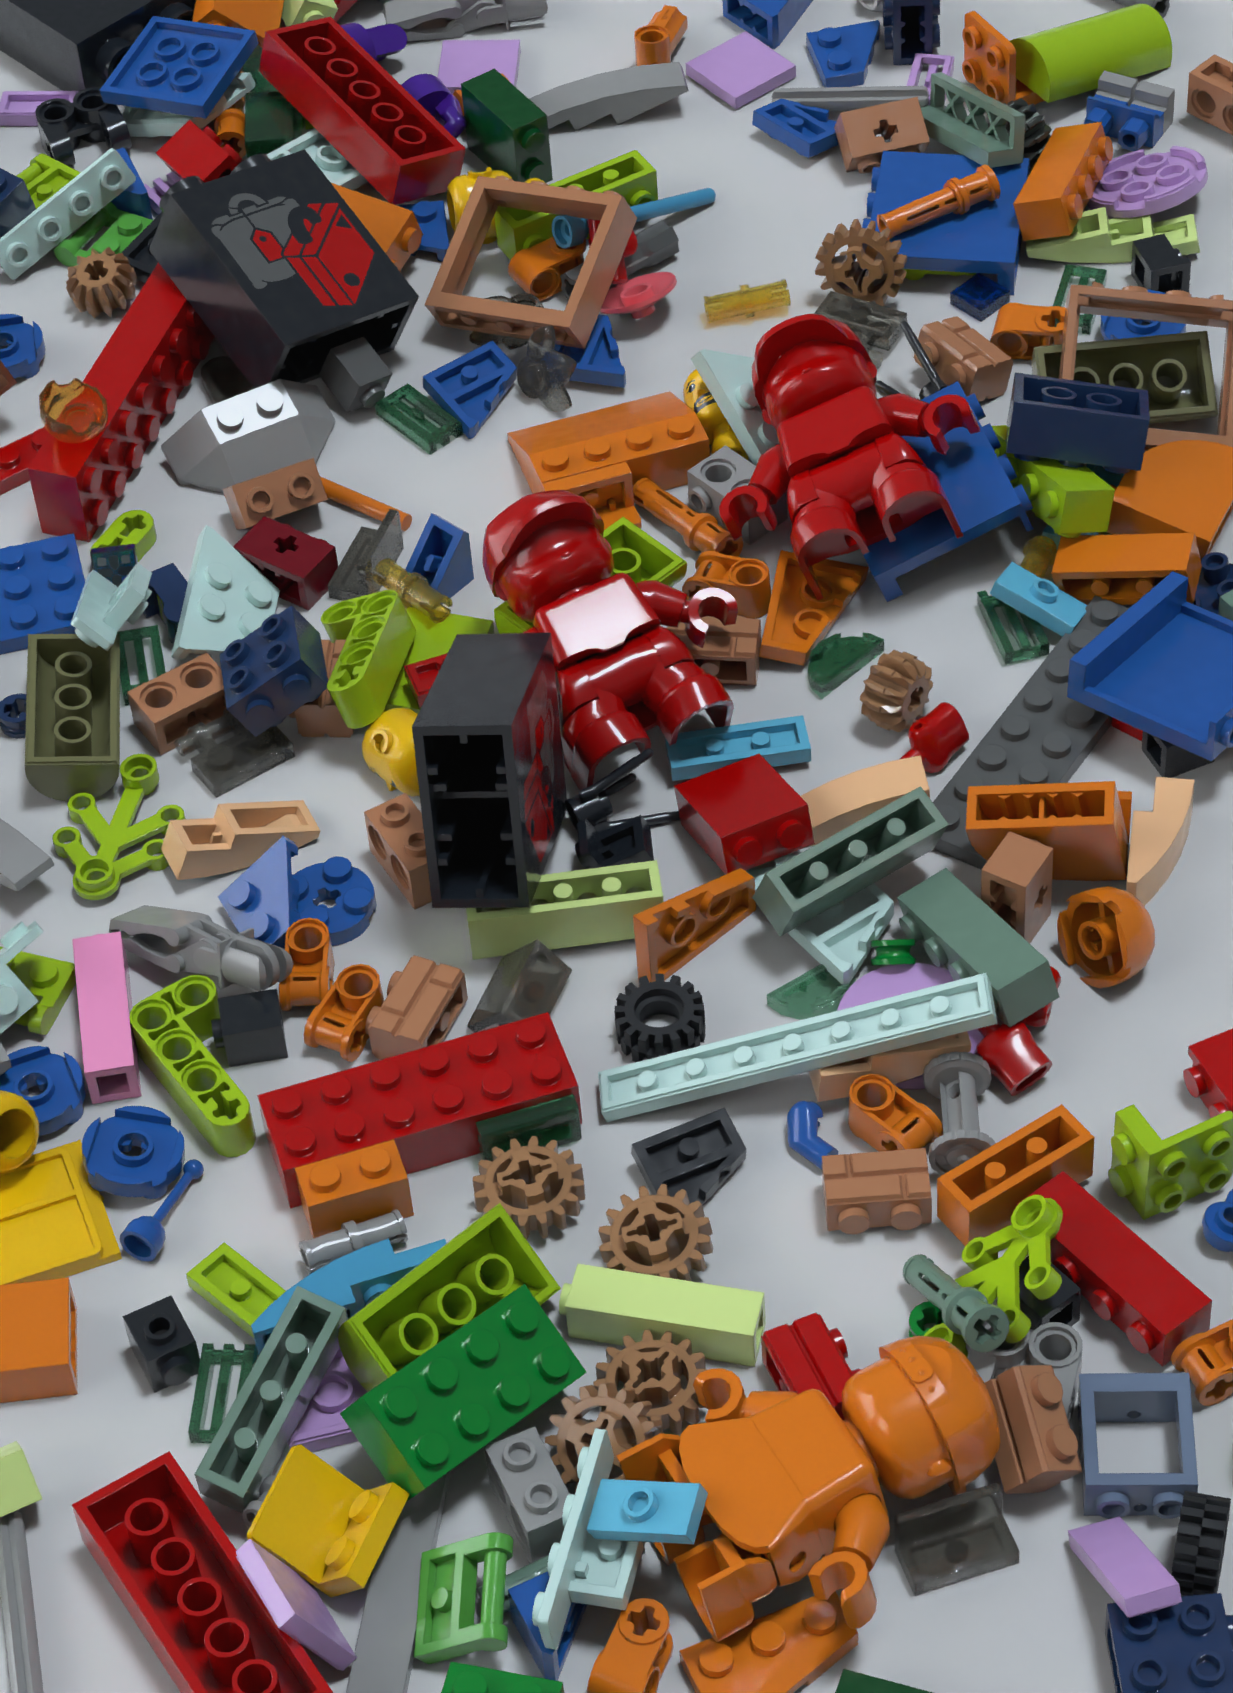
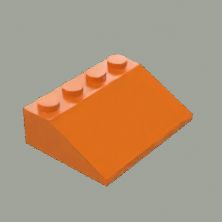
(652, 434)

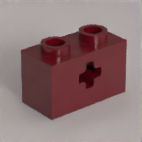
(290, 560)

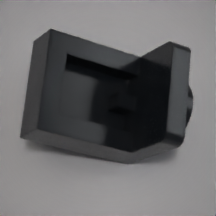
(616, 846)

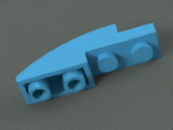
(349, 1281)

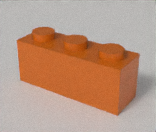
(1124, 565)
(985, 1189)

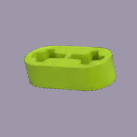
(141, 529)

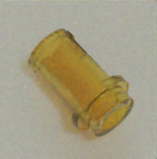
(1039, 555)

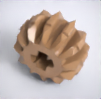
(101, 282)
(896, 690)

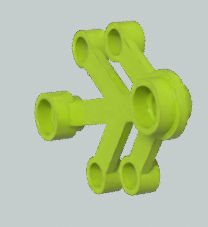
(101, 874)
(1031, 1229)

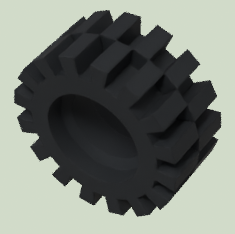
(656, 999)
(1200, 1543)

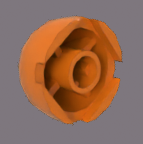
(1106, 935)

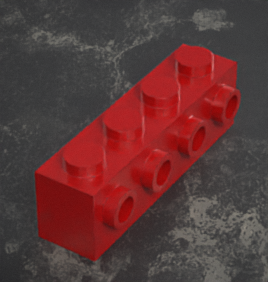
(1123, 1274)

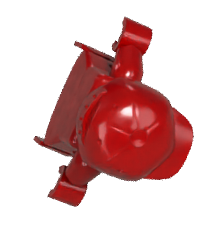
(839, 446)
(609, 652)

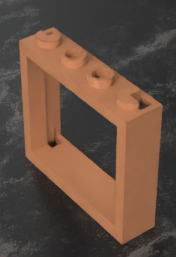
(1172, 307)
(517, 320)

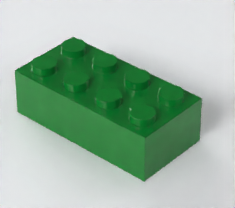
(463, 1392)

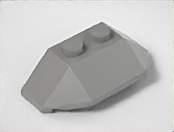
(250, 435)

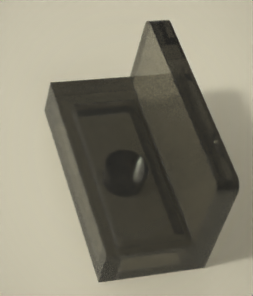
(368, 548)
(521, 987)
(954, 1539)

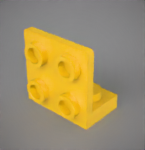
(325, 1523)

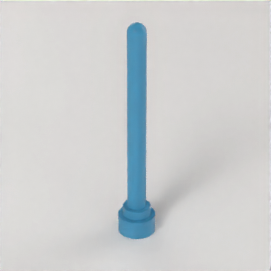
(572, 231)

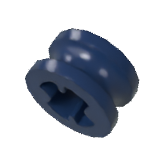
(13, 715)

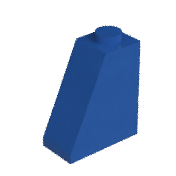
(765, 19)

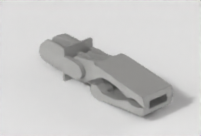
(455, 17)
(197, 945)

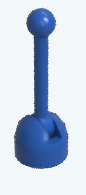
(146, 1235)

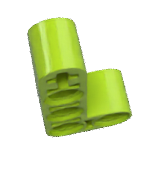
(374, 651)
(169, 1041)

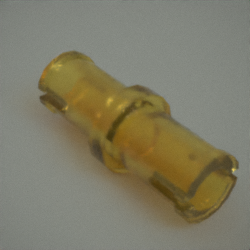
(746, 301)
(413, 590)

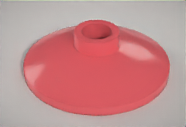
(639, 294)

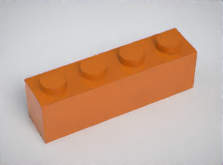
(1062, 181)

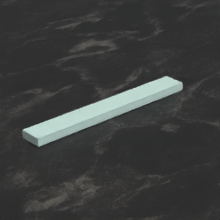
(797, 1047)

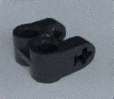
(88, 117)

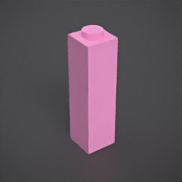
(104, 1018)

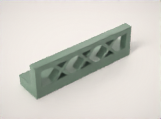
(971, 133)

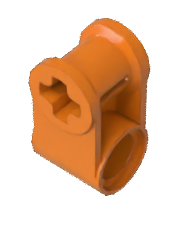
(540, 267)
(1025, 327)
(743, 578)
(313, 965)
(343, 1012)
(889, 1116)
(1208, 1362)
(635, 1651)

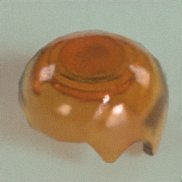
(73, 411)

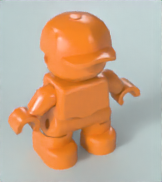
(806, 1485)

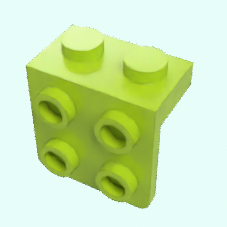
(1167, 1172)

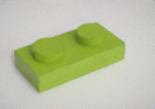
(234, 1286)

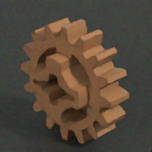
(872, 253)
(531, 1185)
(673, 1220)
(655, 1374)
(617, 1419)

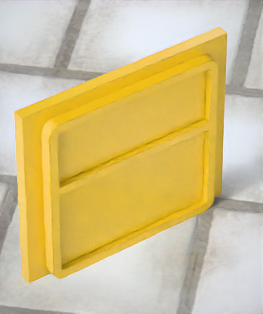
(52, 1219)

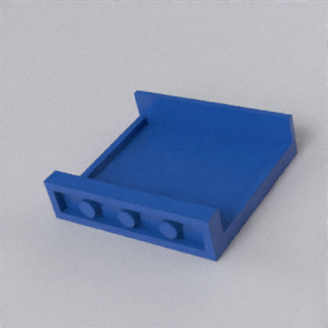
(973, 242)
(975, 487)
(1163, 670)

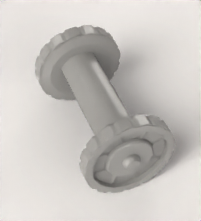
(957, 1082)

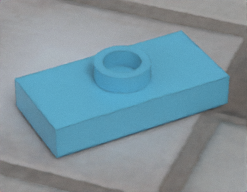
(1038, 599)
(647, 1511)

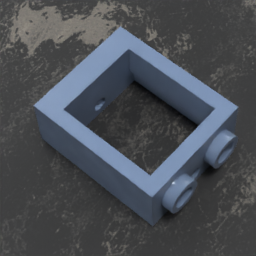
(1135, 1399)

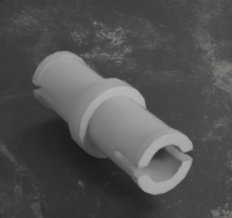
(351, 1237)

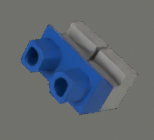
(1131, 112)

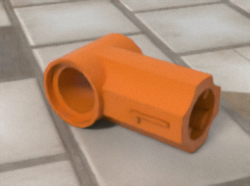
(660, 37)

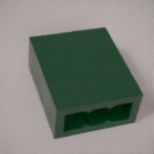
(506, 128)

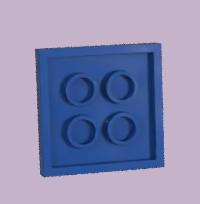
(179, 66)
(38, 590)

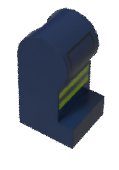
(167, 597)

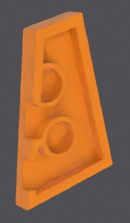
(794, 614)
(689, 923)
(773, 1651)

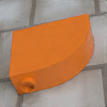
(1178, 490)
(1074, 819)

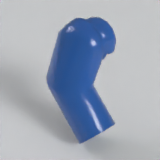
(803, 1130)

